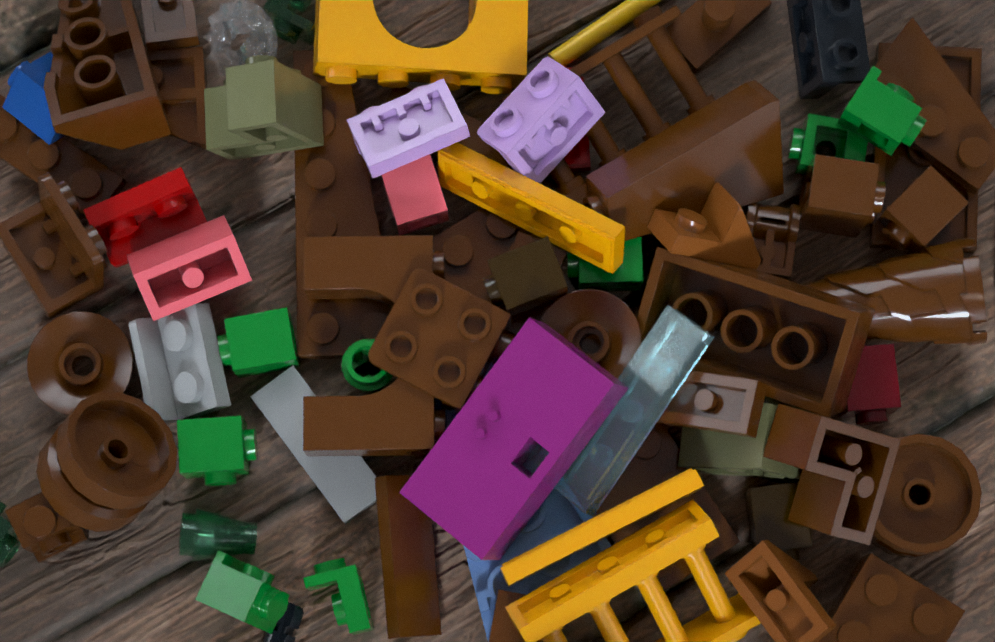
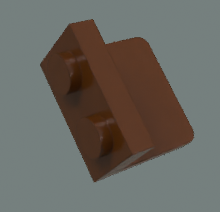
(54, 250)
(441, 339)

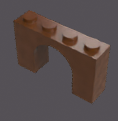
(401, 416)

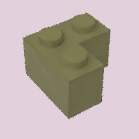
(263, 110)
(734, 454)

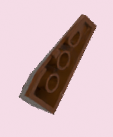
(103, 76)

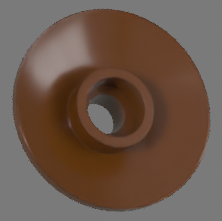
(598, 314)
(63, 344)

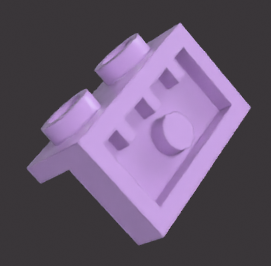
(541, 120)
(408, 128)

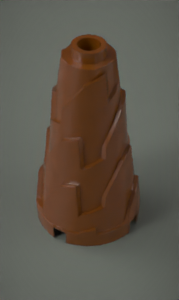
(919, 295)

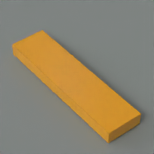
(532, 206)
(601, 526)

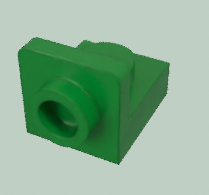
(351, 603)

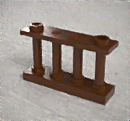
(648, 25)

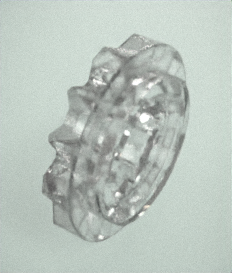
(240, 18)

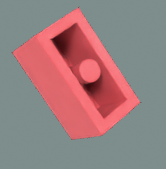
(188, 268)

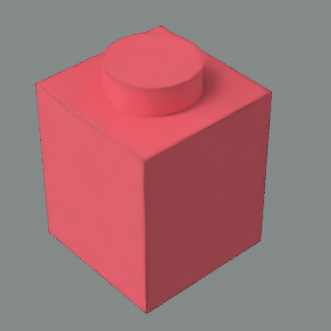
(415, 196)

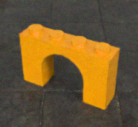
(488, 54)

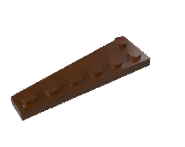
(332, 200)

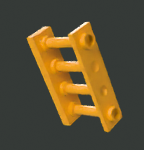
(637, 563)

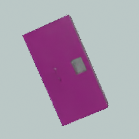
(513, 440)

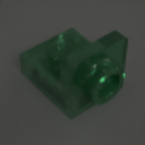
(287, 23)

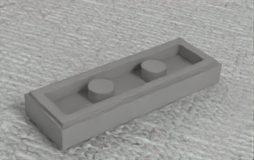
(341, 479)

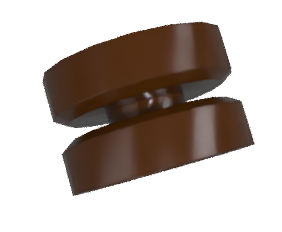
(106, 461)
(948, 504)

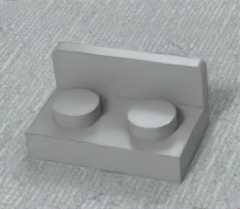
(180, 364)

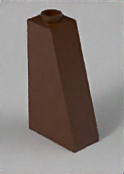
(724, 143)

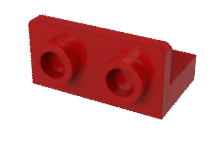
(145, 215)

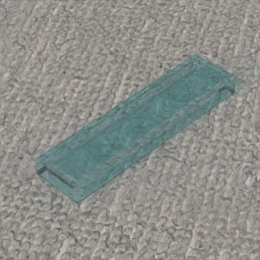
(653, 381)

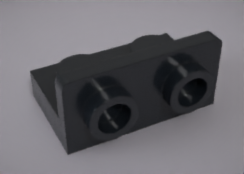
(827, 44)

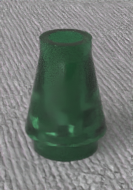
(208, 532)

